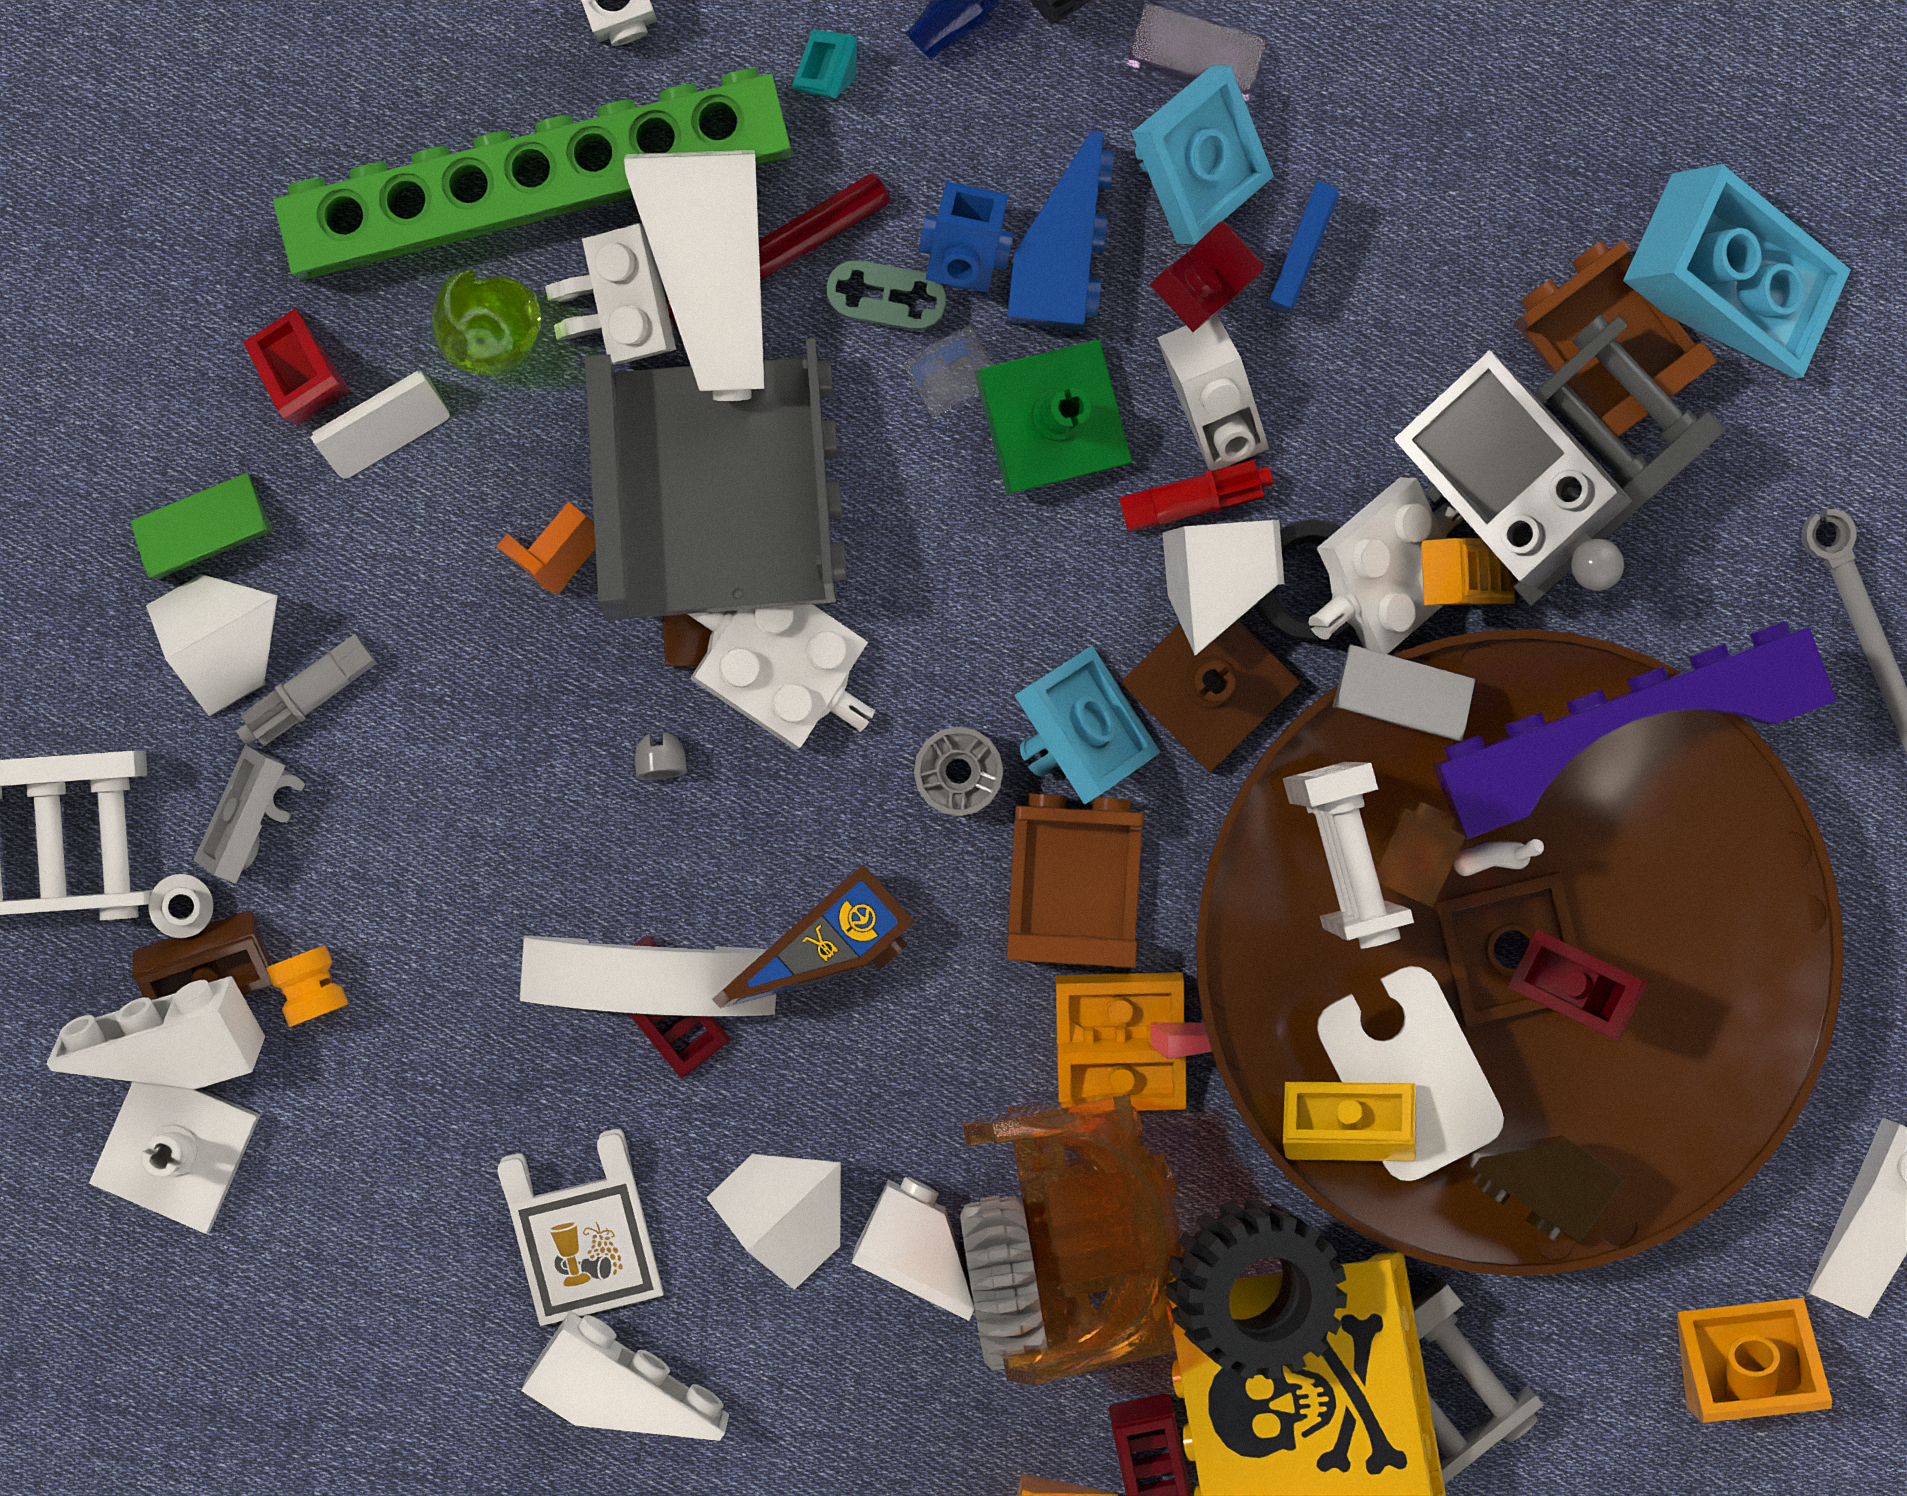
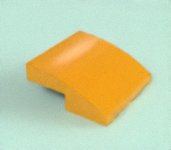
(1107, 1037)

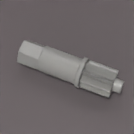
(305, 692)

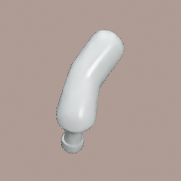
(1498, 854)

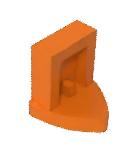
(556, 551)

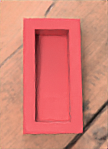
(1179, 1039)

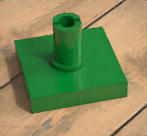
(1053, 417)

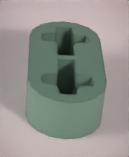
(883, 311)

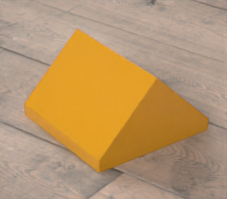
(1751, 1361)

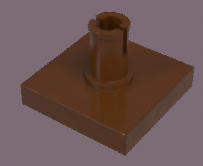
(1211, 696)

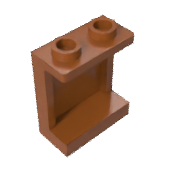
(1650, 338)
(1074, 882)

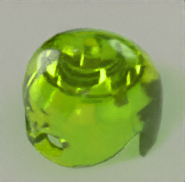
(490, 310)

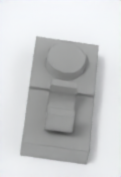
(234, 828)

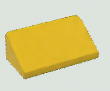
(1350, 1121)

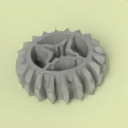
(1002, 1279)

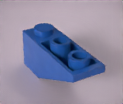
(1054, 257)

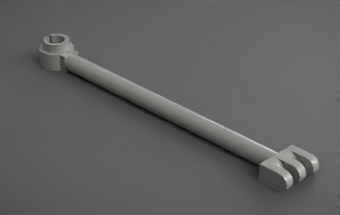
(1840, 561)

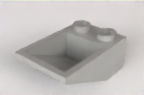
(1505, 468)

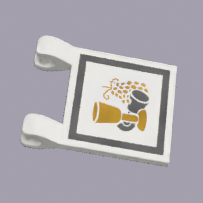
(584, 1242)

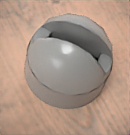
(661, 760)

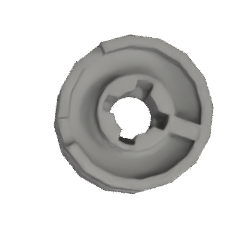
(962, 797)

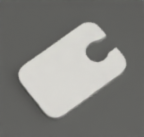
(1452, 1094)

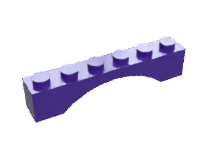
(1760, 683)

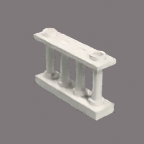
(46, 782)
(1335, 799)

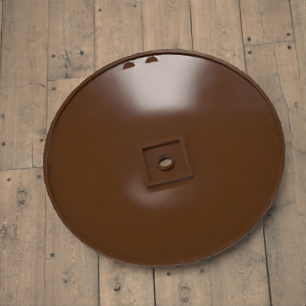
(1661, 855)

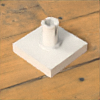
(175, 1151)

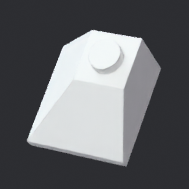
(915, 1247)

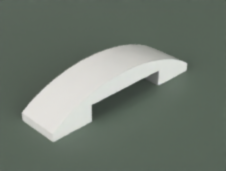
(635, 977)

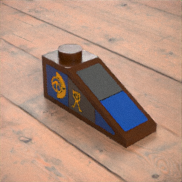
(835, 939)

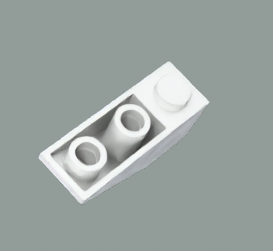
(173, 1041)
(608, 1386)

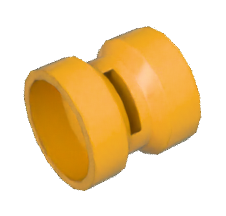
(307, 985)

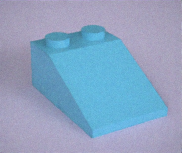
(1737, 269)

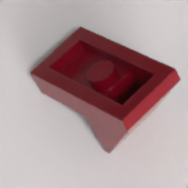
(1208, 276)
(1577, 985)

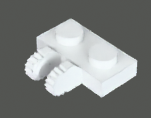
(626, 297)

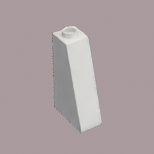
(706, 248)

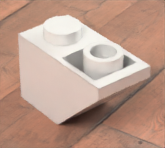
(1214, 393)

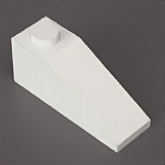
(1871, 1228)

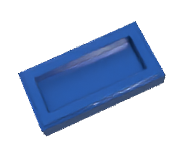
(1303, 248)

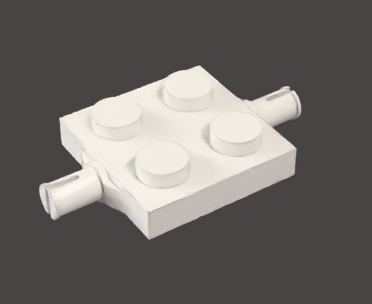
(1379, 567)
(782, 668)

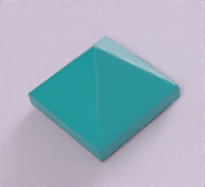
(827, 64)

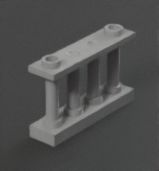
(1510, 1415)

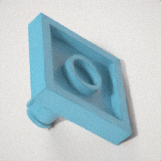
(1202, 154)
(1084, 726)

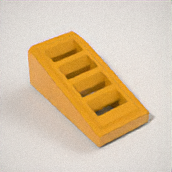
(1464, 573)

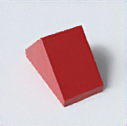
(295, 368)

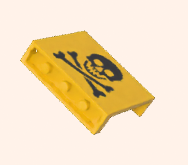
(1336, 1428)

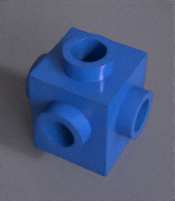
(966, 237)

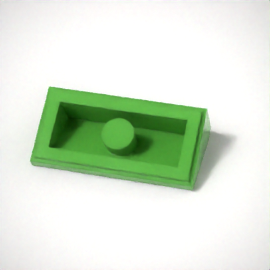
(200, 526)

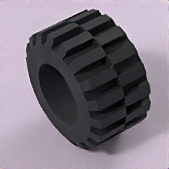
(1295, 1318)

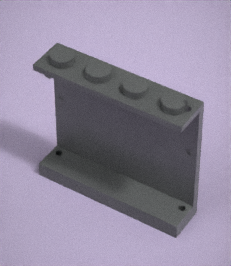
(710, 496)

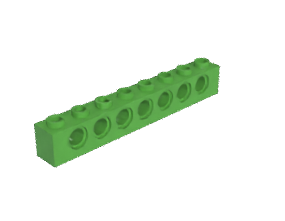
(308, 208)

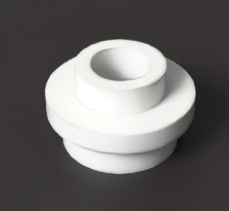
(173, 886)

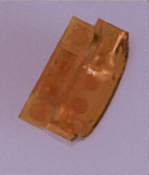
(1091, 1230)

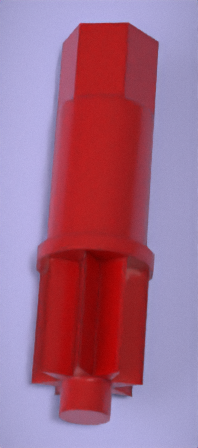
(1195, 495)

